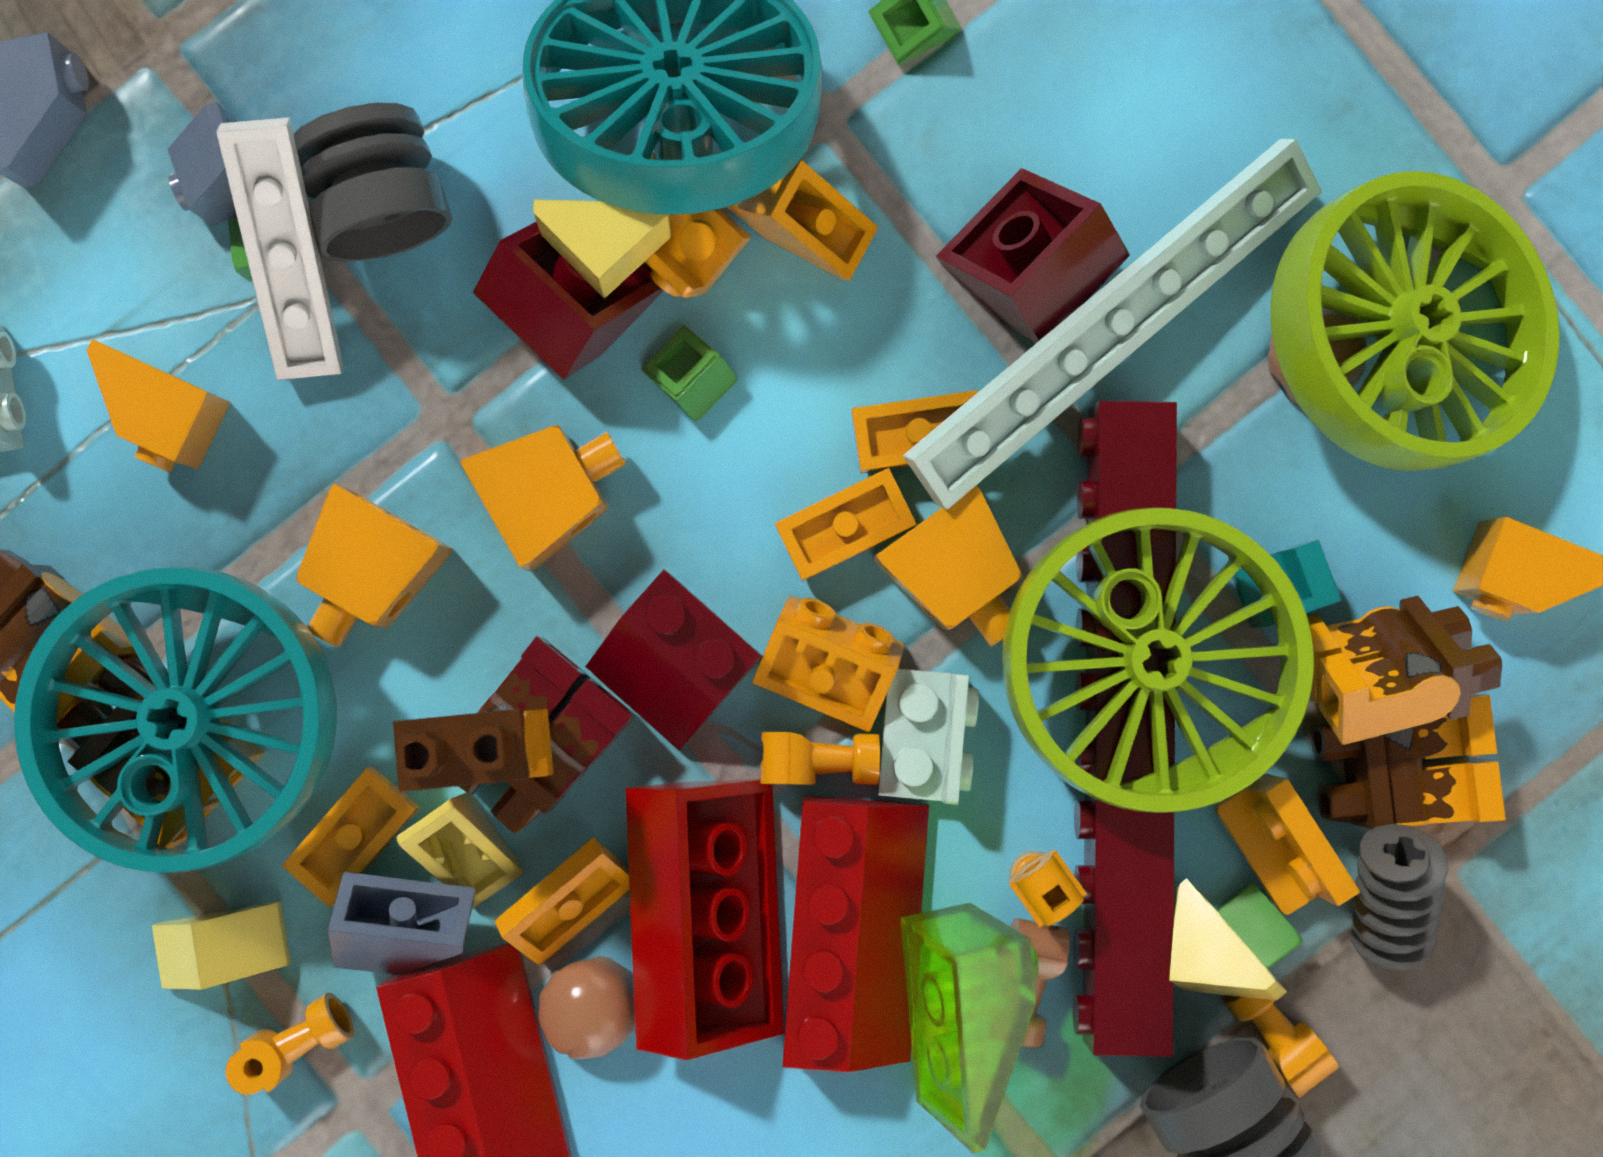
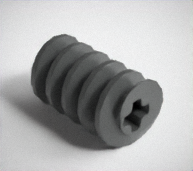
(1399, 896)

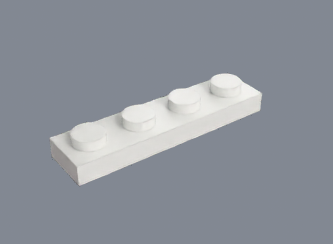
(281, 246)

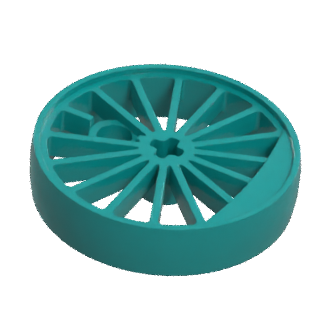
(680, 90)
(160, 740)

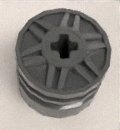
(370, 182)
(1228, 1106)

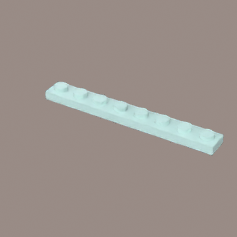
(1113, 323)

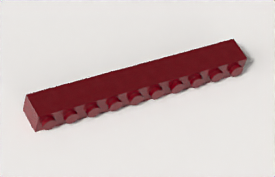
(1126, 851)

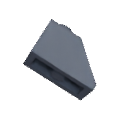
(38, 105)
(199, 168)
(397, 923)

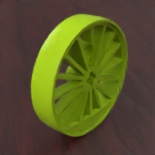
(1414, 321)
(1211, 771)

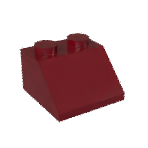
(1035, 253)
(554, 305)
(672, 659)

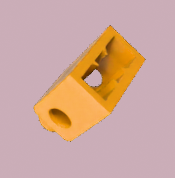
(542, 489)
(364, 564)
(956, 567)

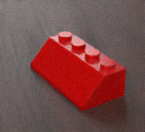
(703, 916)
(847, 966)
(473, 1058)

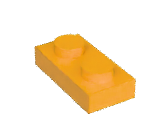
(893, 428)
(845, 524)
(351, 834)
(564, 902)

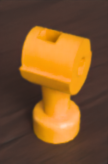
(795, 760)
(1045, 886)
(1293, 1048)
(270, 1057)

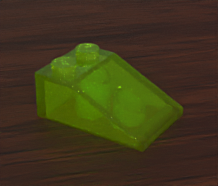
(966, 1013)

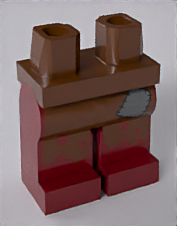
(577, 735)

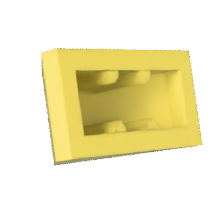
(601, 239)
(462, 848)
(221, 946)
(1211, 955)

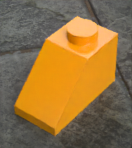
(810, 221)
(156, 410)
(1524, 569)

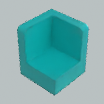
(1307, 571)

